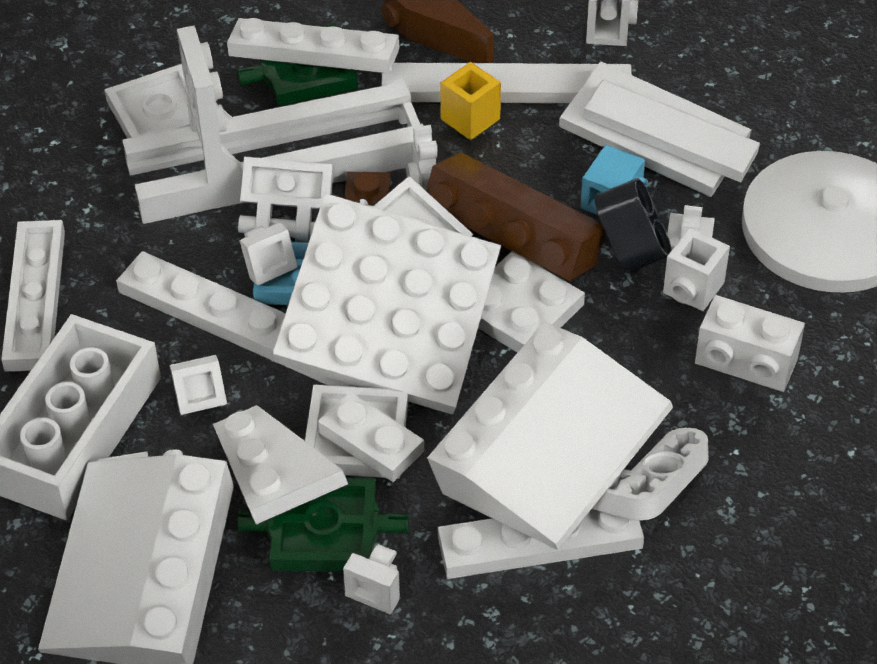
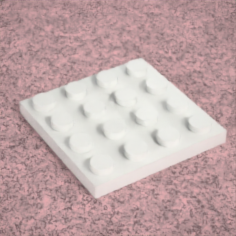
(387, 303)

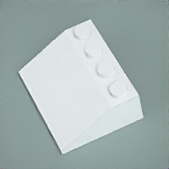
(548, 436)
(139, 560)

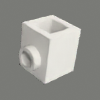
(696, 269)

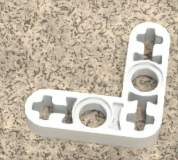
(657, 477)

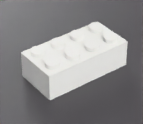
(72, 412)

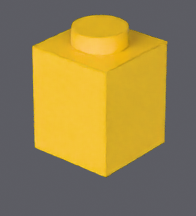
(470, 100)

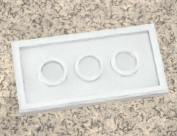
(655, 159)

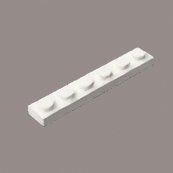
(207, 306)

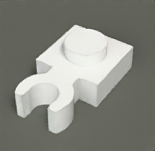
(423, 156)

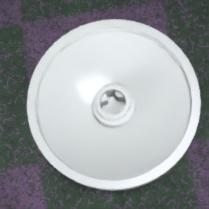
(816, 220)

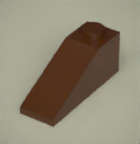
(441, 26)

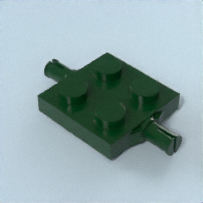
(299, 82)
(327, 529)

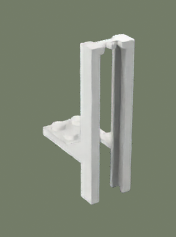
(217, 135)

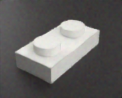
(371, 436)

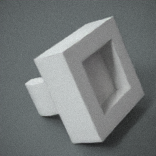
(690, 219)
(268, 253)
(198, 384)
(373, 579)

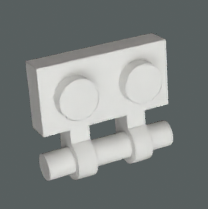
(284, 184)

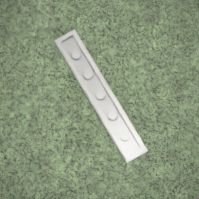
(518, 81)

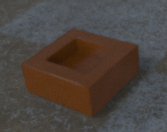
(367, 186)

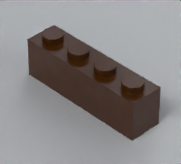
(517, 216)

